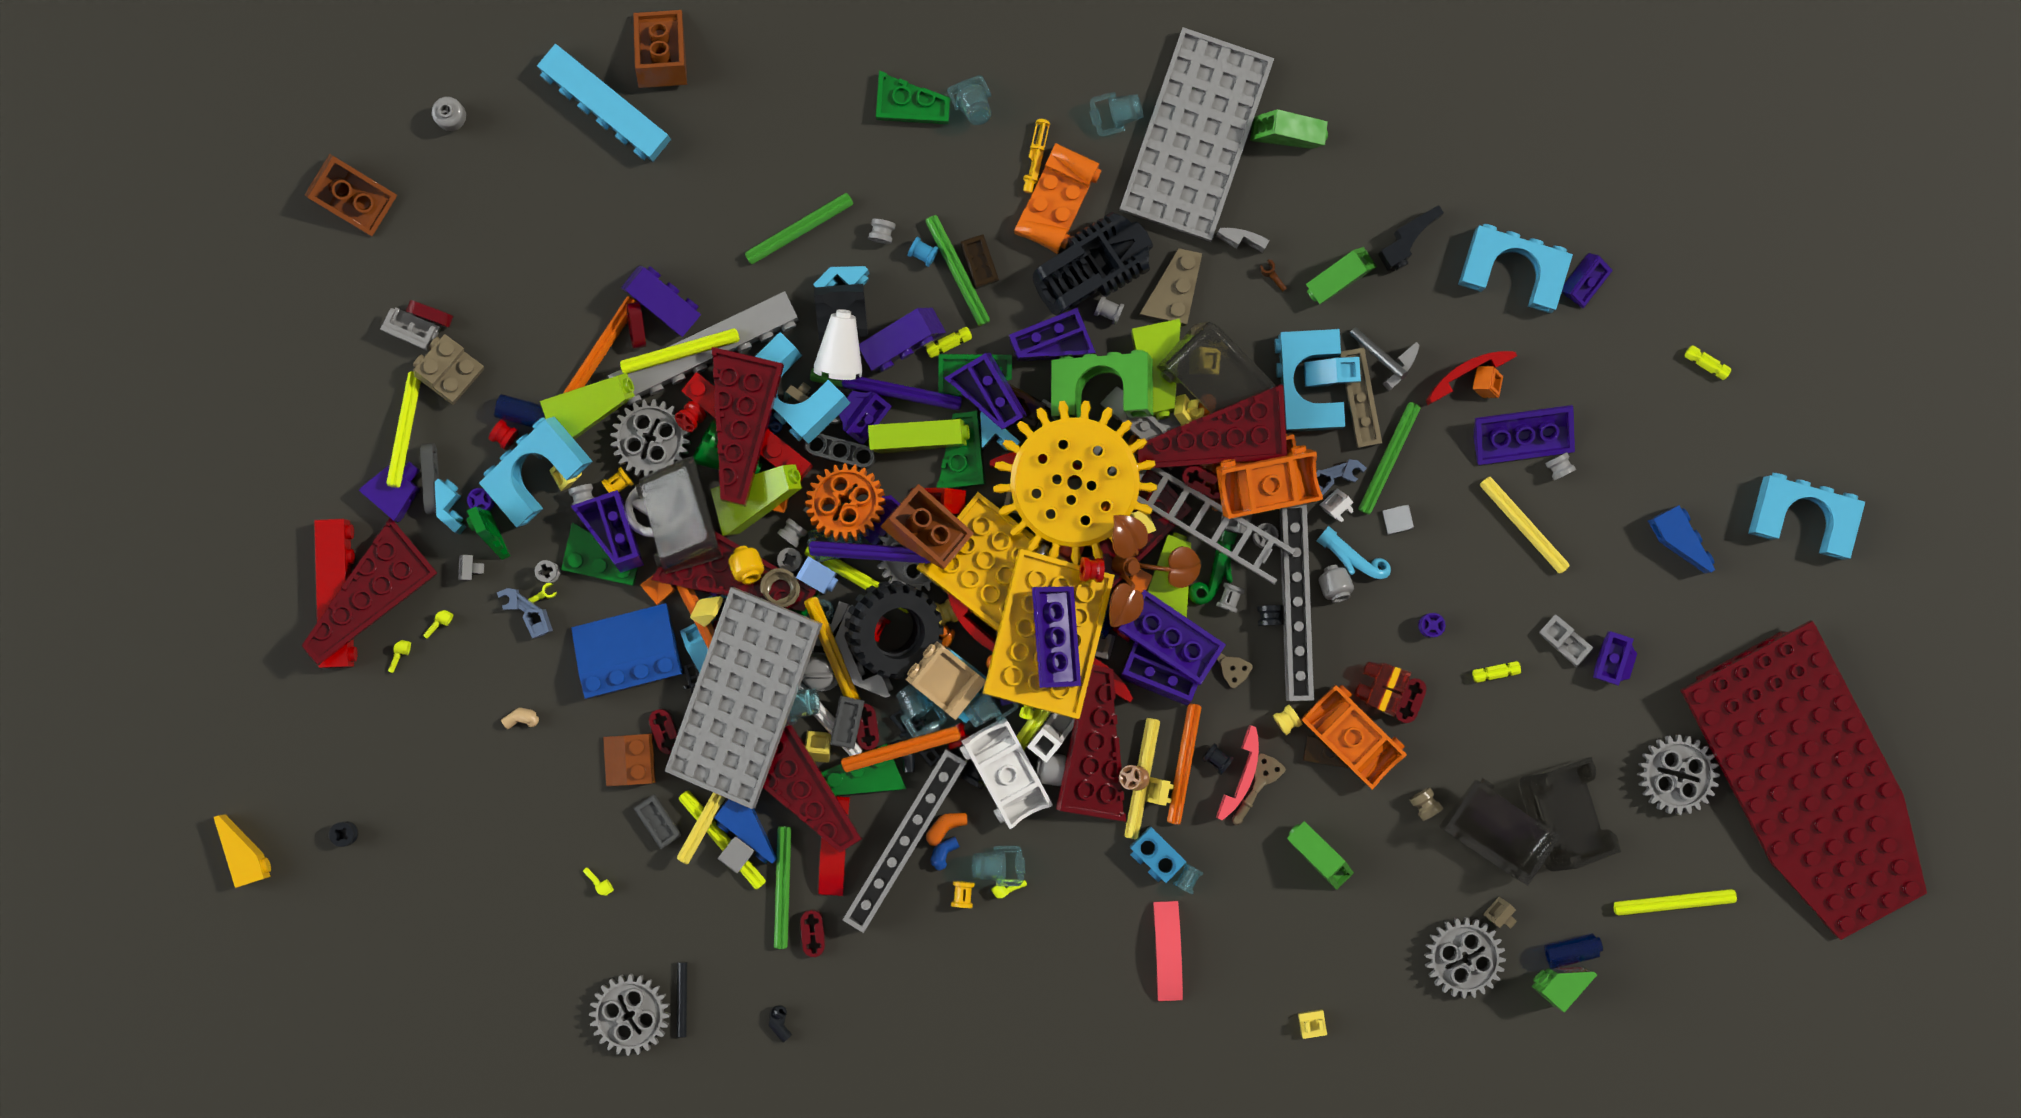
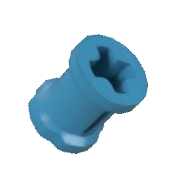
(922, 251)

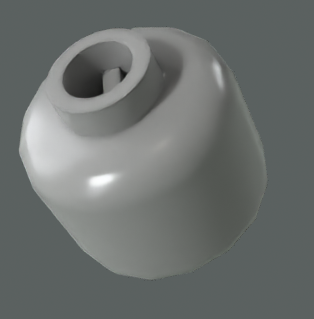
(448, 120)
(1336, 584)
(1052, 771)

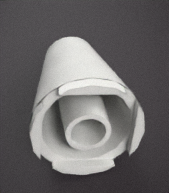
(840, 348)

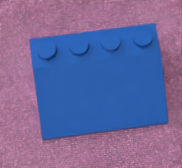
(626, 651)

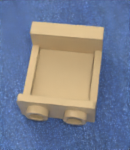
(945, 679)

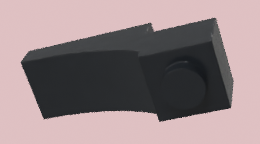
(1397, 253)

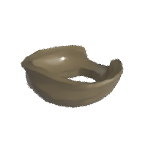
(780, 574)

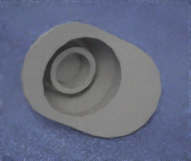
(819, 673)

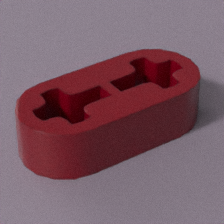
(429, 313)
(636, 325)
(1198, 485)
(1415, 702)
(873, 729)
(659, 733)
(806, 933)

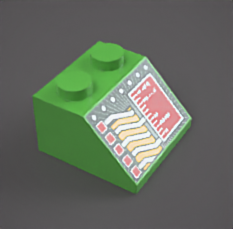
(1563, 984)

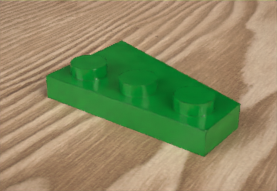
(951, 362)
(587, 558)
(872, 778)

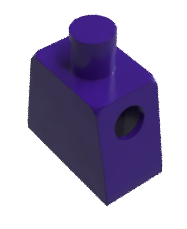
(393, 500)

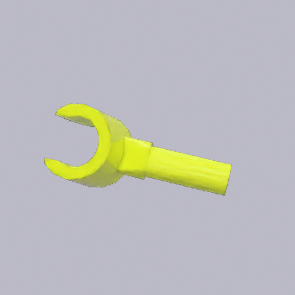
(542, 594)
(443, 617)
(400, 647)
(602, 888)
(1002, 891)

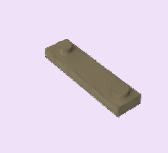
(1362, 404)

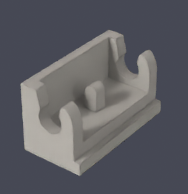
(410, 328)

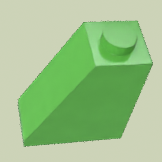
(1289, 129)
(1340, 275)
(1320, 854)

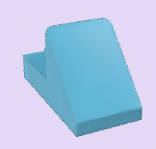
(990, 430)

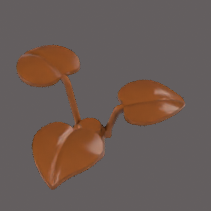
(1128, 537)

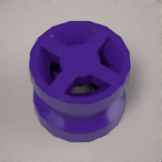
(476, 498)
(1435, 622)

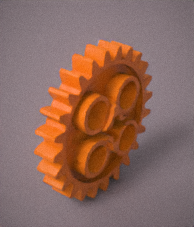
(865, 511)

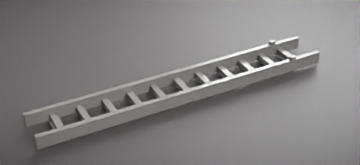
(1192, 528)

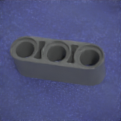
(851, 456)

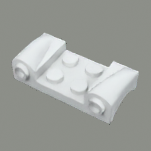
(1006, 772)

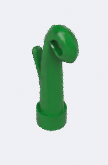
(1221, 565)

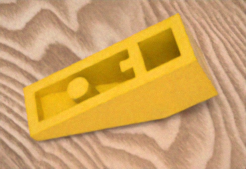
(243, 857)

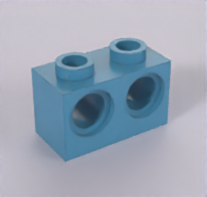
(1161, 850)

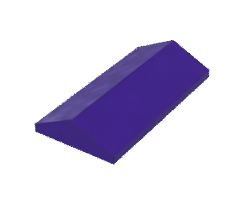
(1524, 435)
(1056, 637)
(1174, 638)

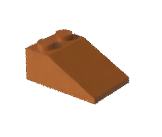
(659, 49)
(350, 195)
(927, 527)

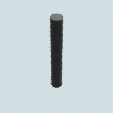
(681, 999)

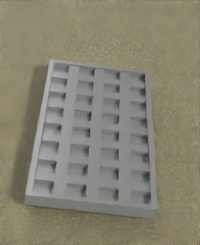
(1196, 134)
(743, 697)

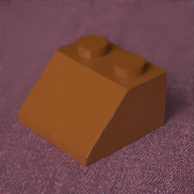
(629, 759)

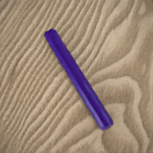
(904, 392)
(864, 551)

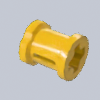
(617, 481)
(962, 894)

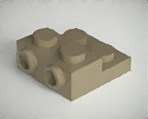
(447, 368)

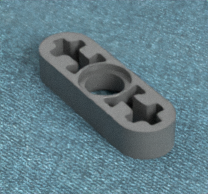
(430, 474)

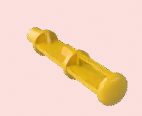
(1036, 154)

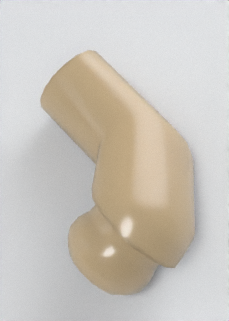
(520, 715)

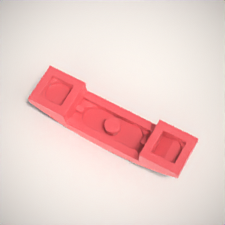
(1250, 744)
(1168, 951)

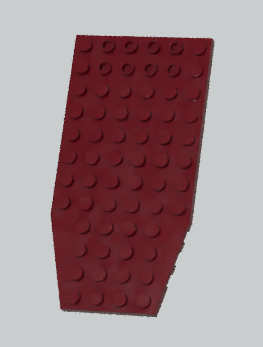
(1810, 778)

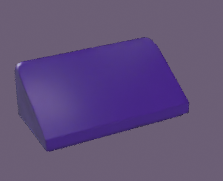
(1586, 279)

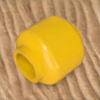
(746, 565)

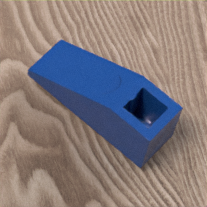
(1676, 533)
(748, 828)

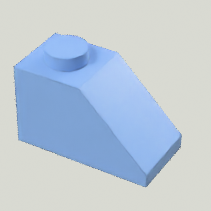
(817, 576)

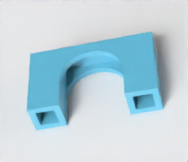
(1549, 264)
(1292, 350)
(815, 413)
(505, 480)
(1840, 512)

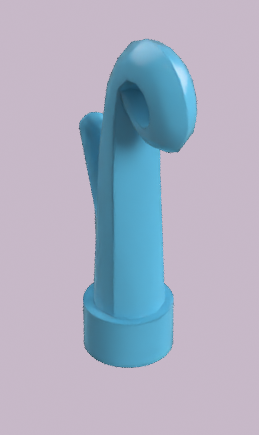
(1351, 558)

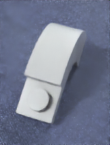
(1051, 736)

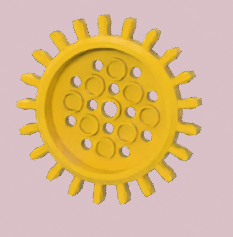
(1082, 438)

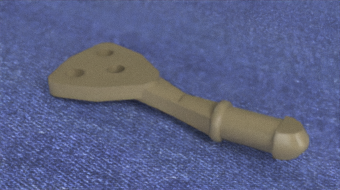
(1240, 675)
(1260, 781)

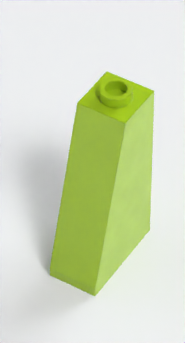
(1158, 342)
(589, 405)
(917, 435)
(766, 493)
(1159, 586)

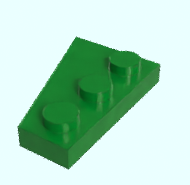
(908, 103)
(964, 464)
(486, 527)

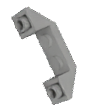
(1142, 426)
(875, 684)

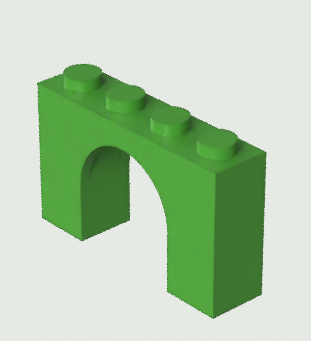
(1071, 375)

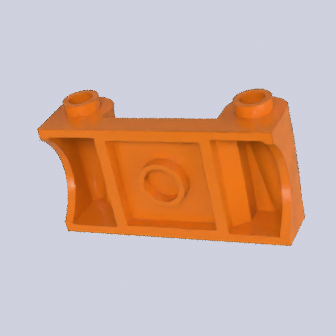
(1057, 198)
(1268, 483)
(1353, 736)

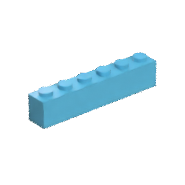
(604, 103)

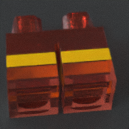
(1376, 695)

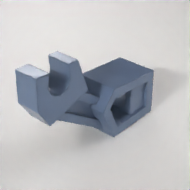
(1343, 470)
(518, 601)

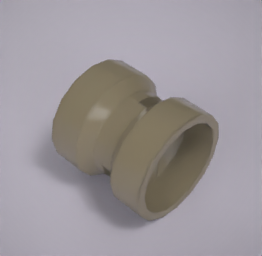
(1426, 804)

